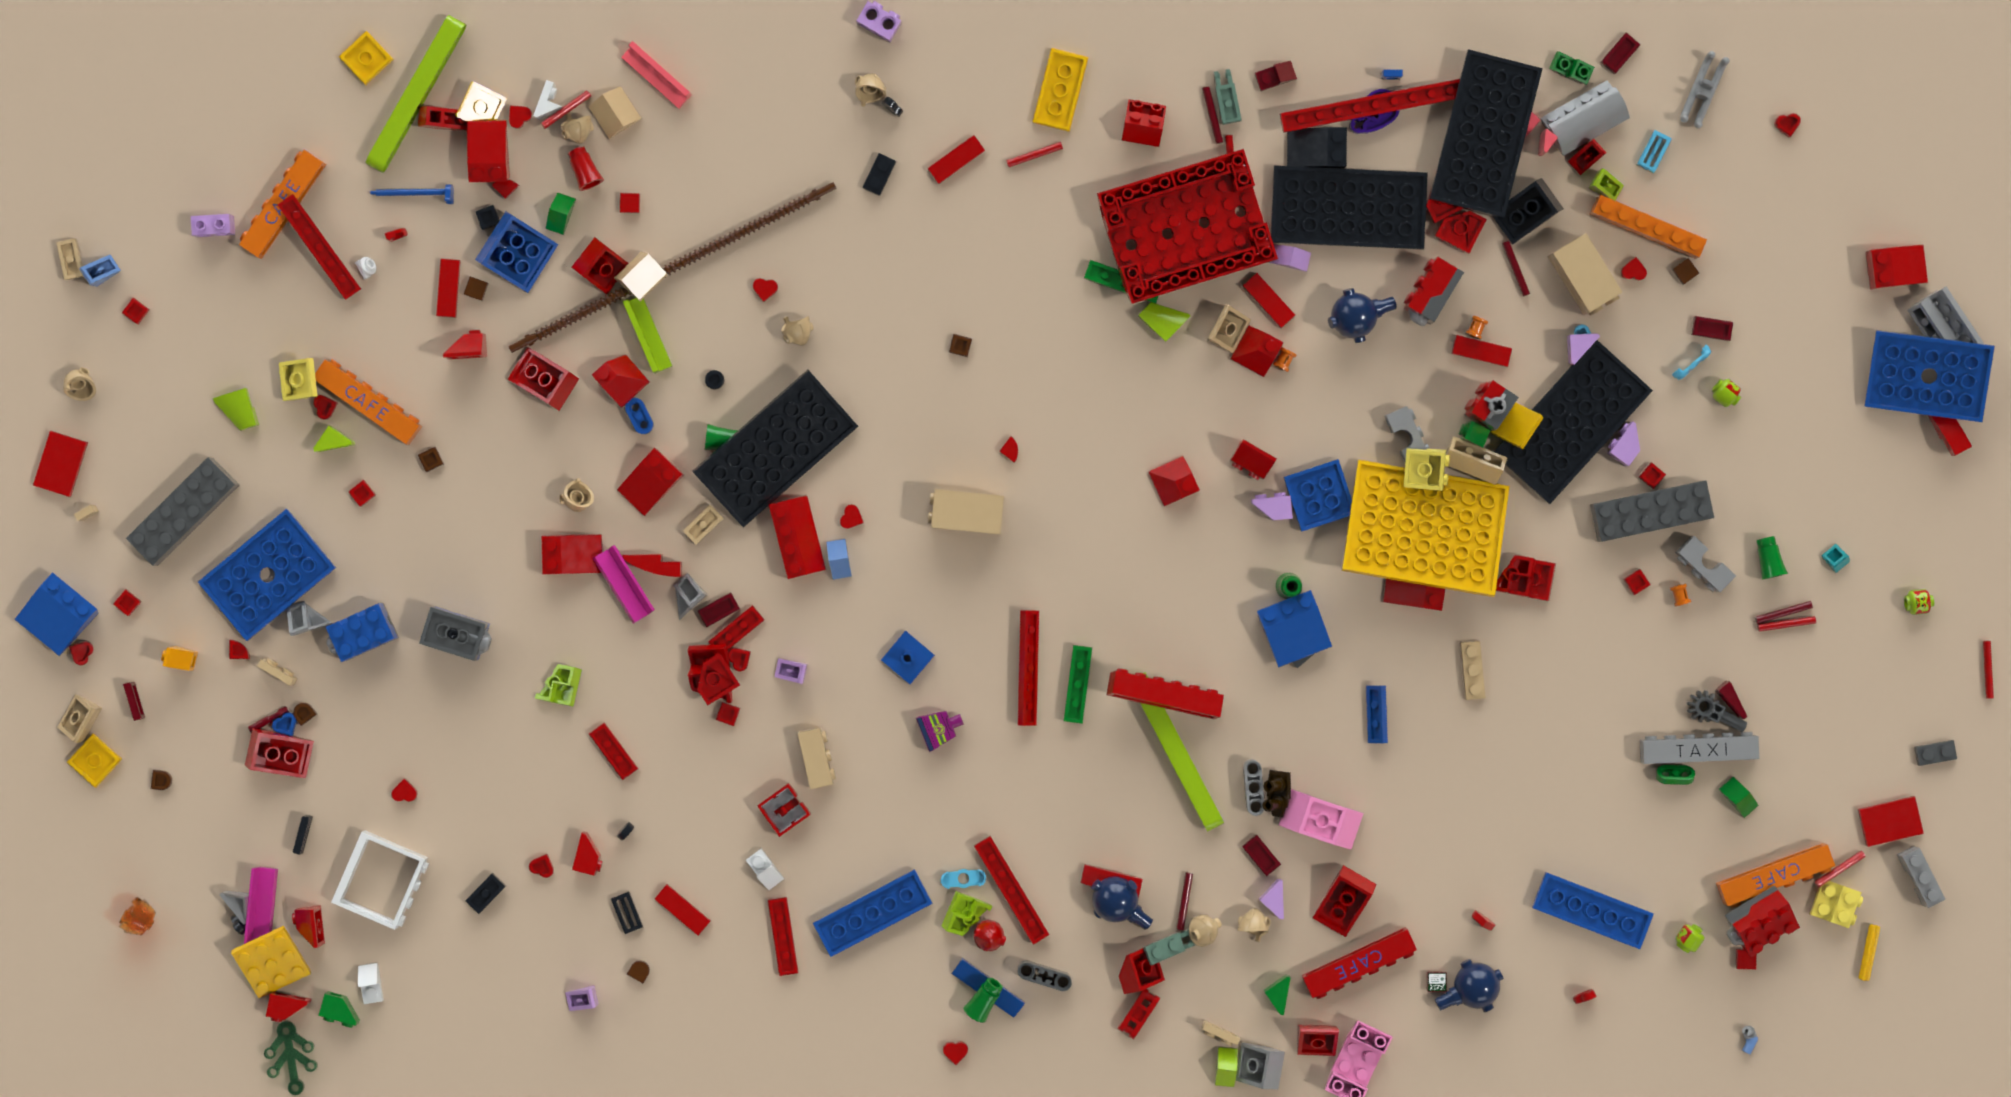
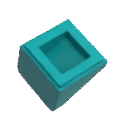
(1836, 558)

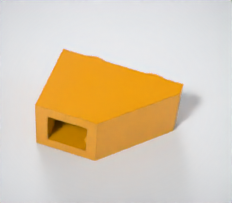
(179, 658)

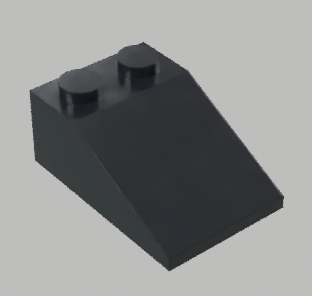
(1317, 147)
(1528, 210)

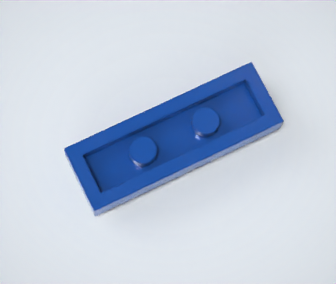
(1376, 714)

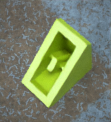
(1606, 184)
(332, 440)
(1226, 1067)

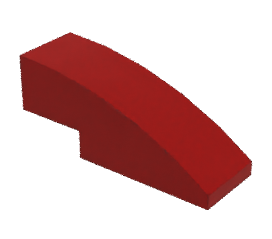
(1951, 433)
(654, 564)
(1092, 873)

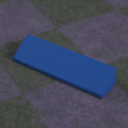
(975, 978)

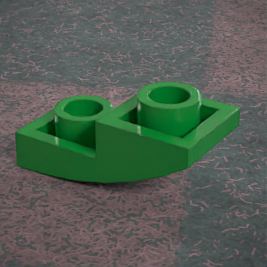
(1571, 68)

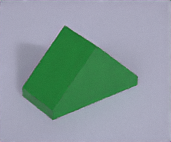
(560, 213)
(1739, 796)
(1278, 993)

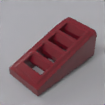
(1730, 697)

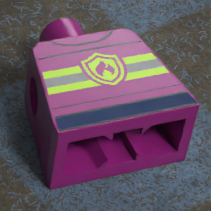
(938, 728)

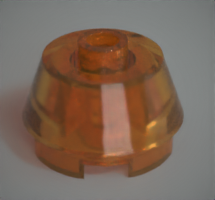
(137, 917)

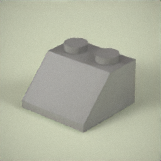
(1259, 1066)

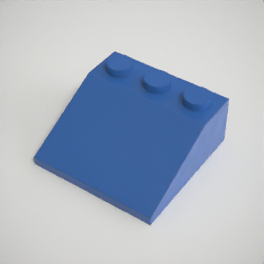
(516, 252)
(56, 614)
(1294, 628)

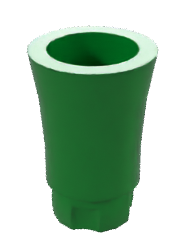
(717, 436)
(1770, 558)
(1281, 585)
(983, 1000)

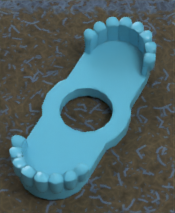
(1679, 374)
(950, 879)

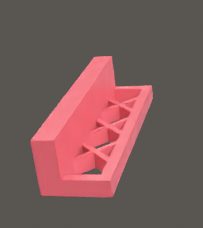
(656, 75)

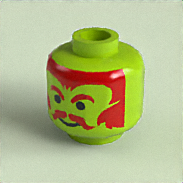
(1726, 392)
(1918, 602)
(1690, 938)

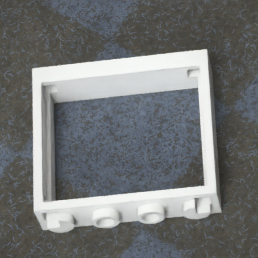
(350, 870)

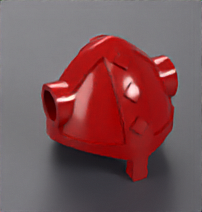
(989, 935)

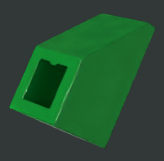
(1474, 433)
(338, 1008)

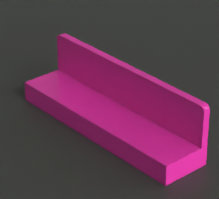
(623, 584)
(260, 902)

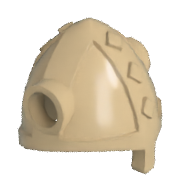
(869, 89)
(576, 128)
(797, 331)
(80, 384)
(577, 496)
(1254, 923)
(1204, 930)

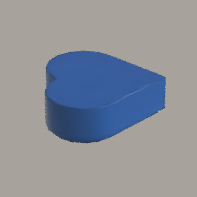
(285, 724)

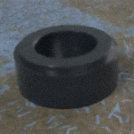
(714, 379)
(625, 831)

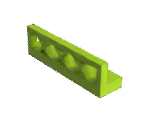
(648, 334)

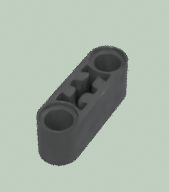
(1047, 982)

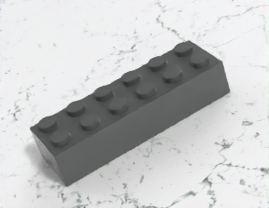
(182, 511)
(1652, 511)

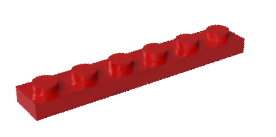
(319, 246)
(1028, 668)
(1011, 890)

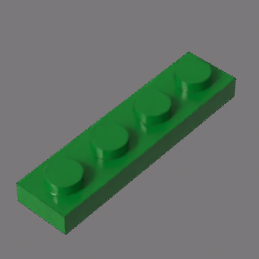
(1107, 277)
(1077, 684)

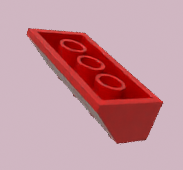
(797, 537)

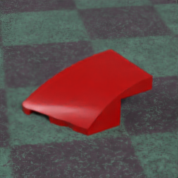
(1527, 578)
(699, 654)

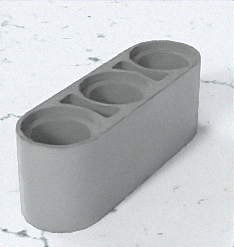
(1250, 778)

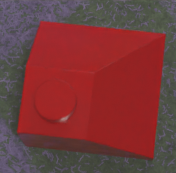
(468, 346)
(1257, 350)
(621, 379)
(1174, 481)
(310, 924)
(1138, 973)

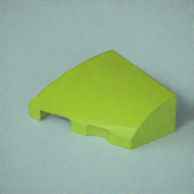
(1163, 319)
(238, 408)
(561, 686)
(963, 913)

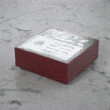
(1437, 981)

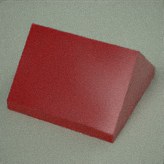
(1317, 1040)

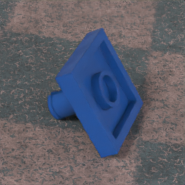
(907, 657)

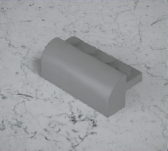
(1586, 117)
(1942, 318)

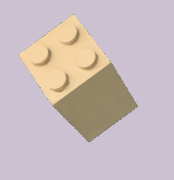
(1585, 275)
(966, 511)

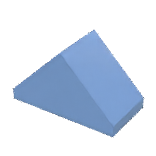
(100, 270)
(838, 559)

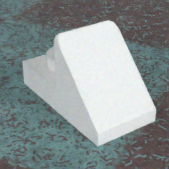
(544, 106)
(764, 869)
(370, 983)

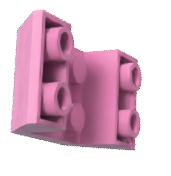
(1321, 819)
(1357, 1061)

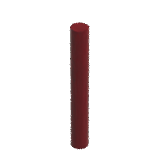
(1212, 115)
(1516, 269)
(1783, 612)
(1184, 901)

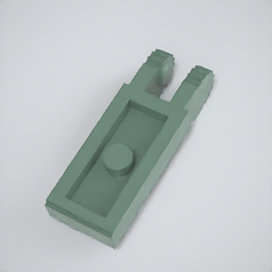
(1227, 99)
(1167, 947)

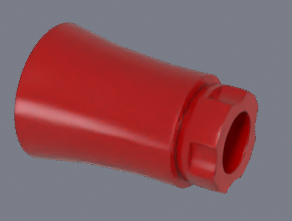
(584, 169)

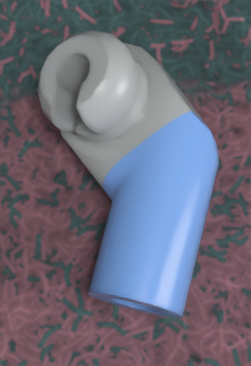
(1751, 1039)

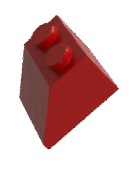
(599, 265)
(1252, 460)

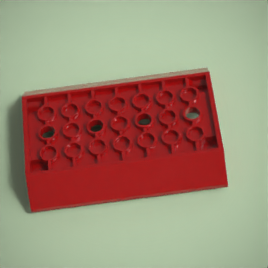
(1177, 203)

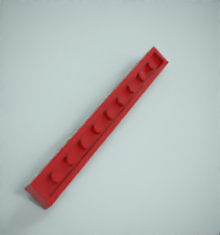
(1369, 106)

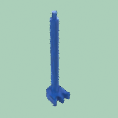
(448, 192)

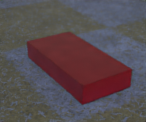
(1620, 53)
(1712, 328)
(718, 609)
(134, 701)
(1261, 855)

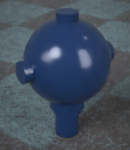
(1356, 314)
(1117, 901)
(1474, 986)

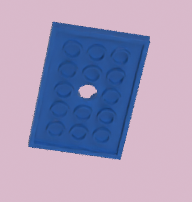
(1960, 383)
(237, 582)

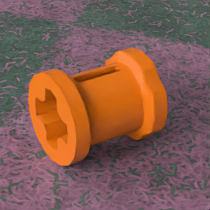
(1476, 327)
(1284, 359)
(1680, 594)

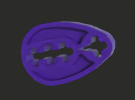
(1374, 124)

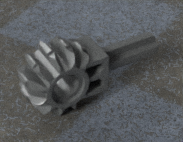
(1714, 711)

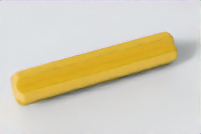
(1869, 952)

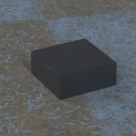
(487, 217)

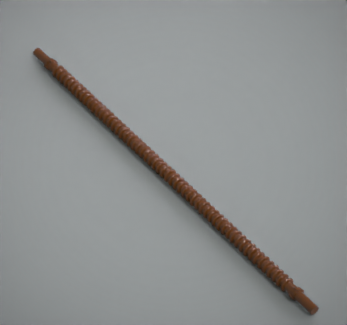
(814, 195)

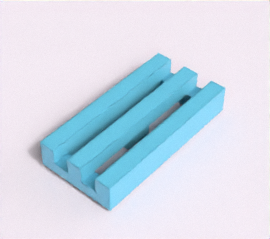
(1661, 136)

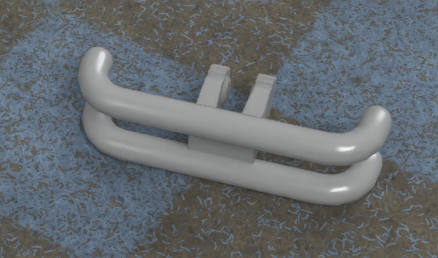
(1703, 89)

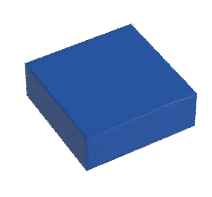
(1391, 74)

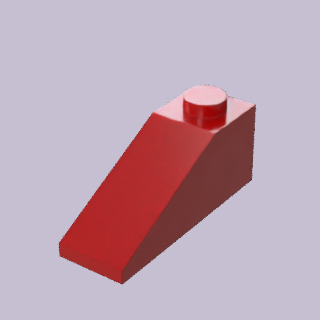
(440, 118)

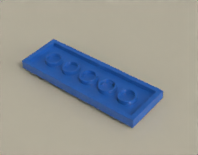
(1592, 910)
(872, 913)

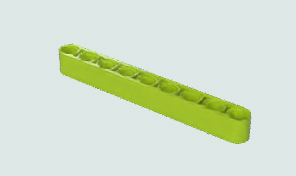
(415, 93)
(1183, 766)

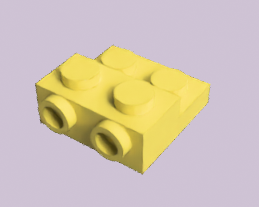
(297, 379)
(1426, 469)
(1836, 904)

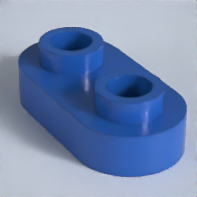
(639, 416)

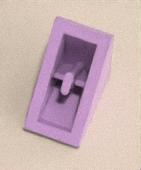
(1292, 257)
(1578, 345)
(791, 670)
(1274, 898)
(582, 998)

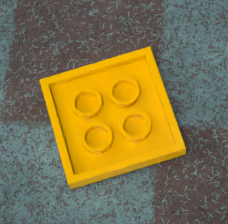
(271, 962)

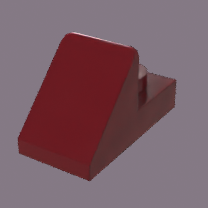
(1275, 76)

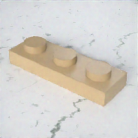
(1472, 670)

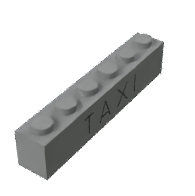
(1699, 749)

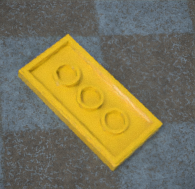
(1060, 89)

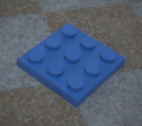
(1319, 495)

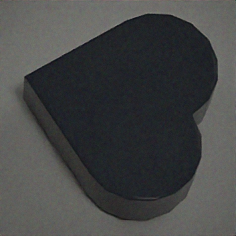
(892, 106)
(238, 925)

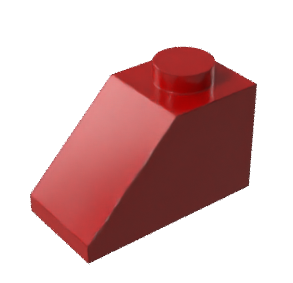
(587, 856)
(284, 1005)

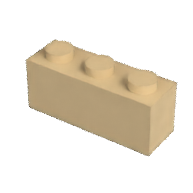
(1475, 460)
(816, 758)

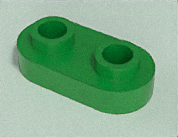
(1675, 774)

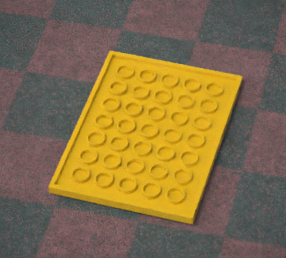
(1425, 534)

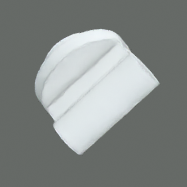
(366, 267)

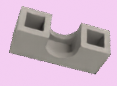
(1404, 420)
(1691, 554)
(1922, 876)

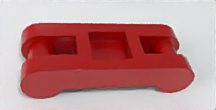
(1138, 1013)

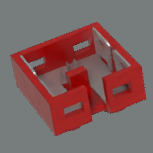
(784, 809)

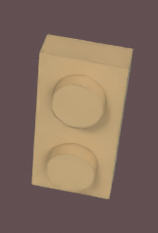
(70, 258)
(703, 524)
(282, 674)
(1227, 1037)

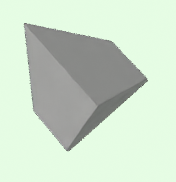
(688, 594)
(304, 619)
(237, 902)

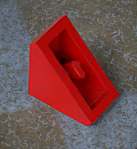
(1587, 156)

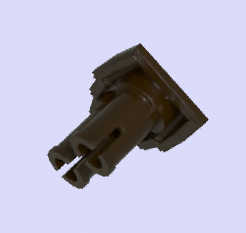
(1278, 792)

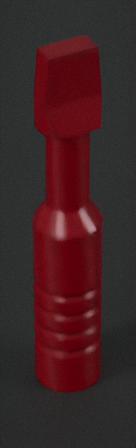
(266, 720)

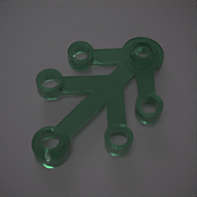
(290, 1055)

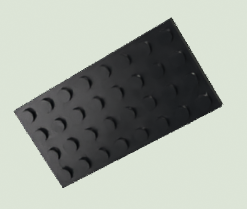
(1485, 133)
(1349, 207)
(1577, 421)
(775, 448)

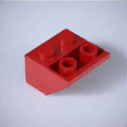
(1144, 123)

